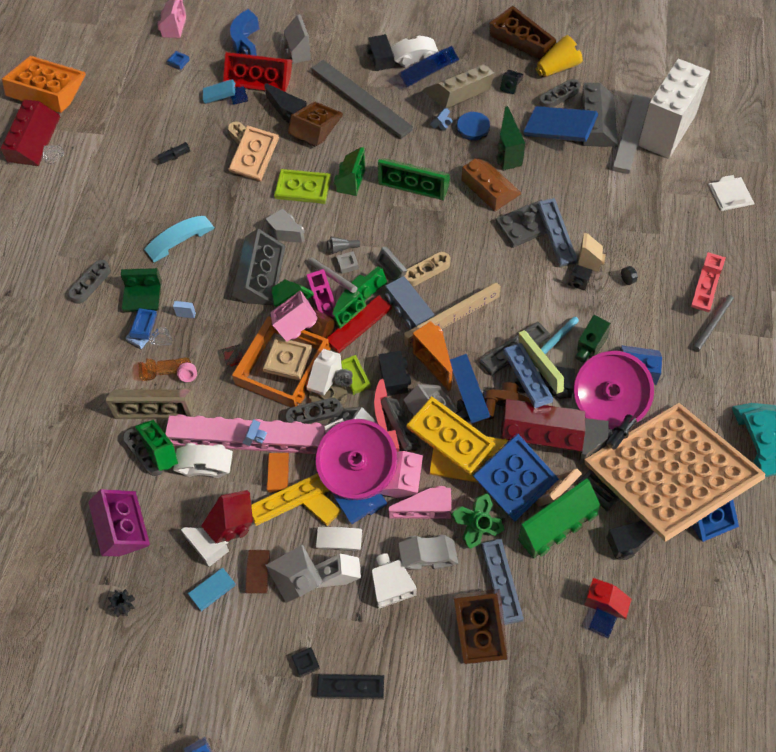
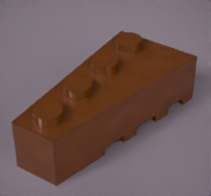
(521, 33)

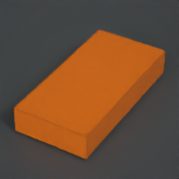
(278, 472)

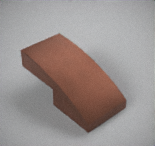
(257, 571)

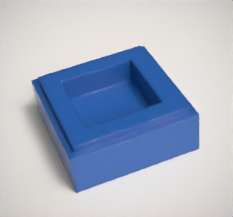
(178, 60)

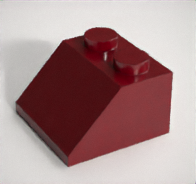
(229, 517)

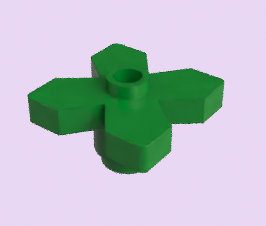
(479, 512)

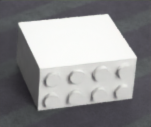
(673, 108)

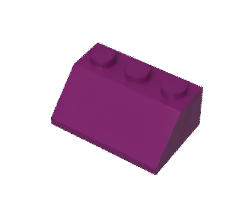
(118, 522)

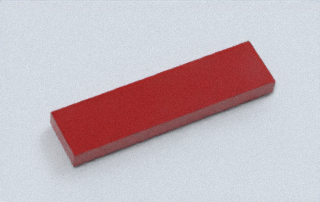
(359, 324)

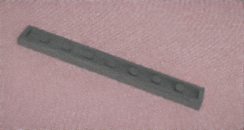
(362, 99)

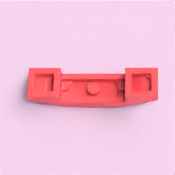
(708, 282)
(379, 416)

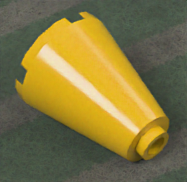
(560, 57)

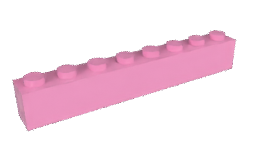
(280, 436)

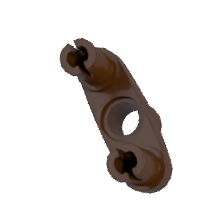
(508, 391)

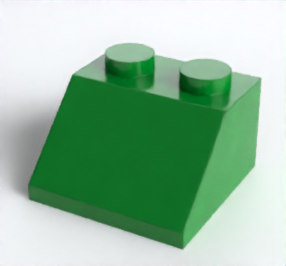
(351, 172)

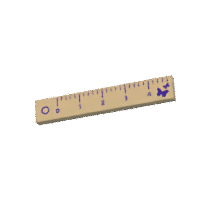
(458, 311)

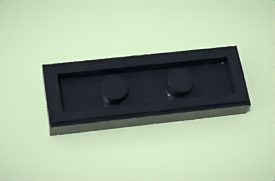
(350, 686)

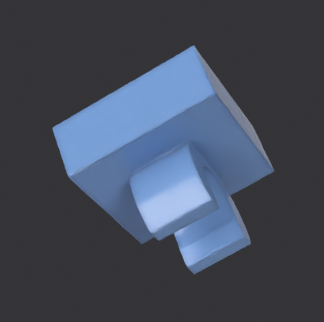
(440, 120)
(254, 434)

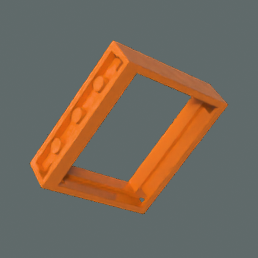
(254, 352)

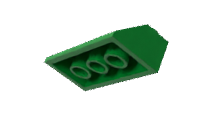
(413, 178)
(559, 519)

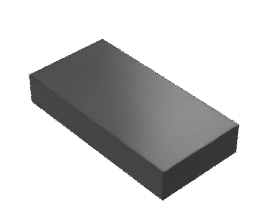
(390, 264)

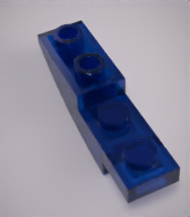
(429, 66)

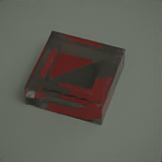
(232, 355)

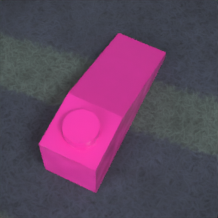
(322, 295)

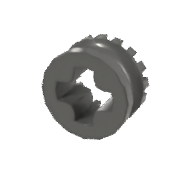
(344, 377)

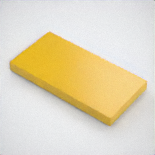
(451, 435)

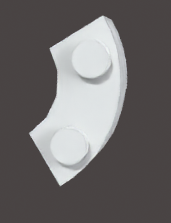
(413, 50)
(203, 460)

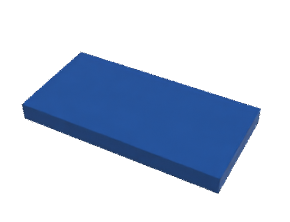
(561, 123)

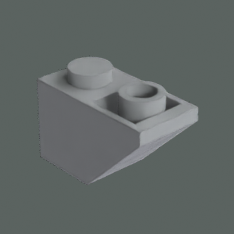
(284, 227)

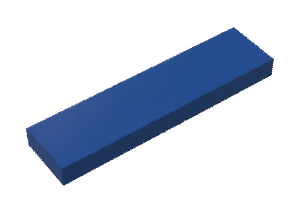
(469, 388)

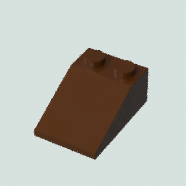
(314, 123)
(481, 626)

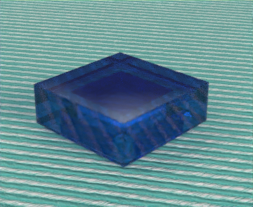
(240, 96)
(602, 623)

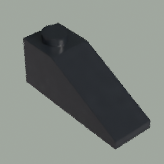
(284, 102)
(629, 539)

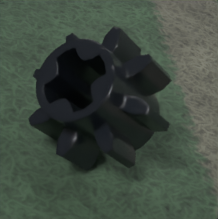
(122, 608)

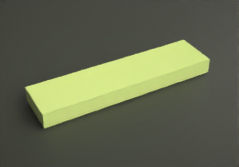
(542, 362)

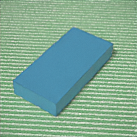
(219, 91)
(212, 589)

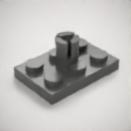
(522, 224)

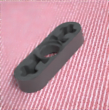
(566, 88)
(91, 273)
(321, 416)
(135, 449)

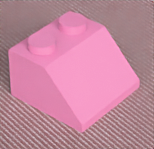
(172, 19)
(293, 316)
(406, 477)

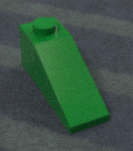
(157, 445)

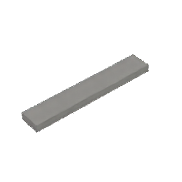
(631, 134)

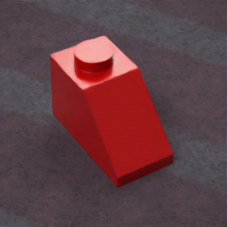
(607, 598)

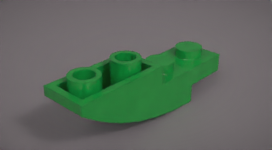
(352, 303)

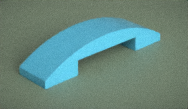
(176, 234)

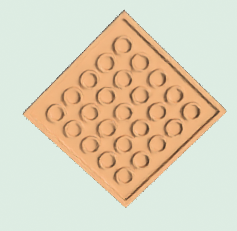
(674, 471)

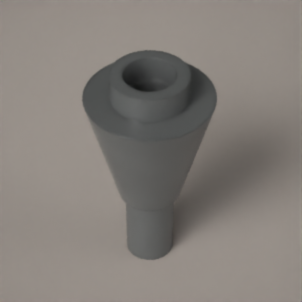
(338, 244)

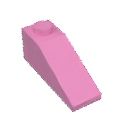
(429, 504)

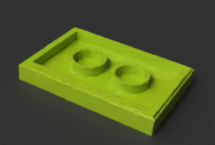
(302, 186)

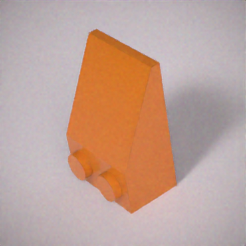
(432, 352)

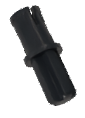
(173, 153)
(621, 432)

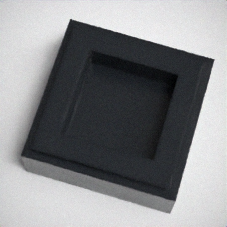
(305, 662)

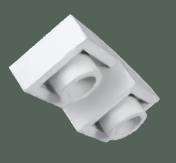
(339, 538)

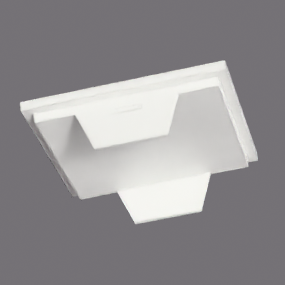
(730, 193)

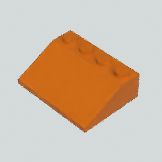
(43, 82)

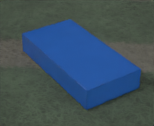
(143, 324)

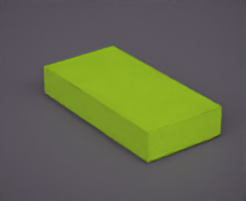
(359, 380)

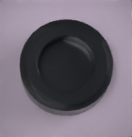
(629, 275)

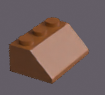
(488, 183)

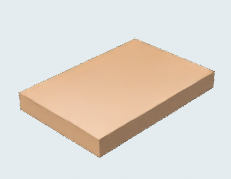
(253, 153)

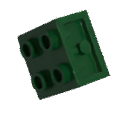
(141, 289)

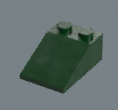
(511, 143)

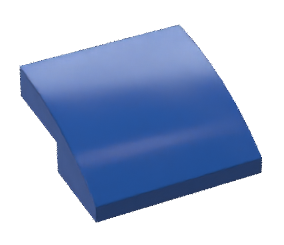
(359, 508)

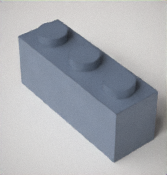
(408, 303)

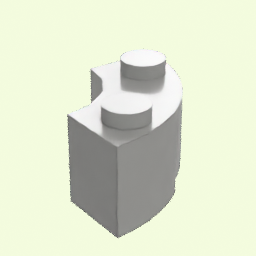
(434, 551)

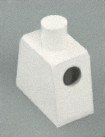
(391, 582)

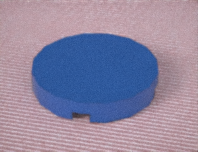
(473, 125)

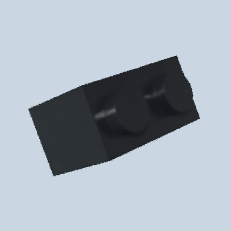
(380, 52)
(393, 372)

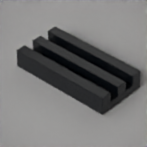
(611, 502)

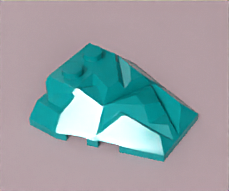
(761, 425)

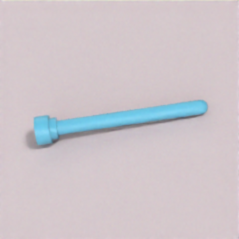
(560, 334)

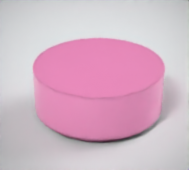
(187, 372)

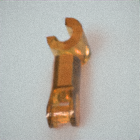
(149, 370)

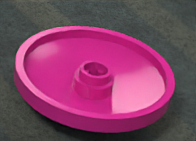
(614, 386)
(356, 459)

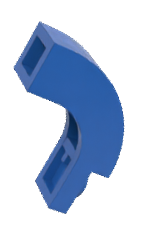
(240, 29)

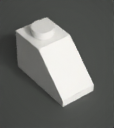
(324, 371)
(204, 545)
(339, 570)

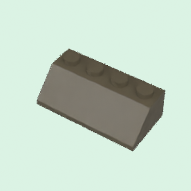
(461, 86)
(150, 403)

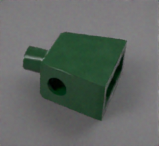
(592, 338)

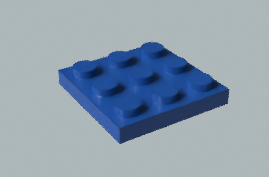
(515, 477)

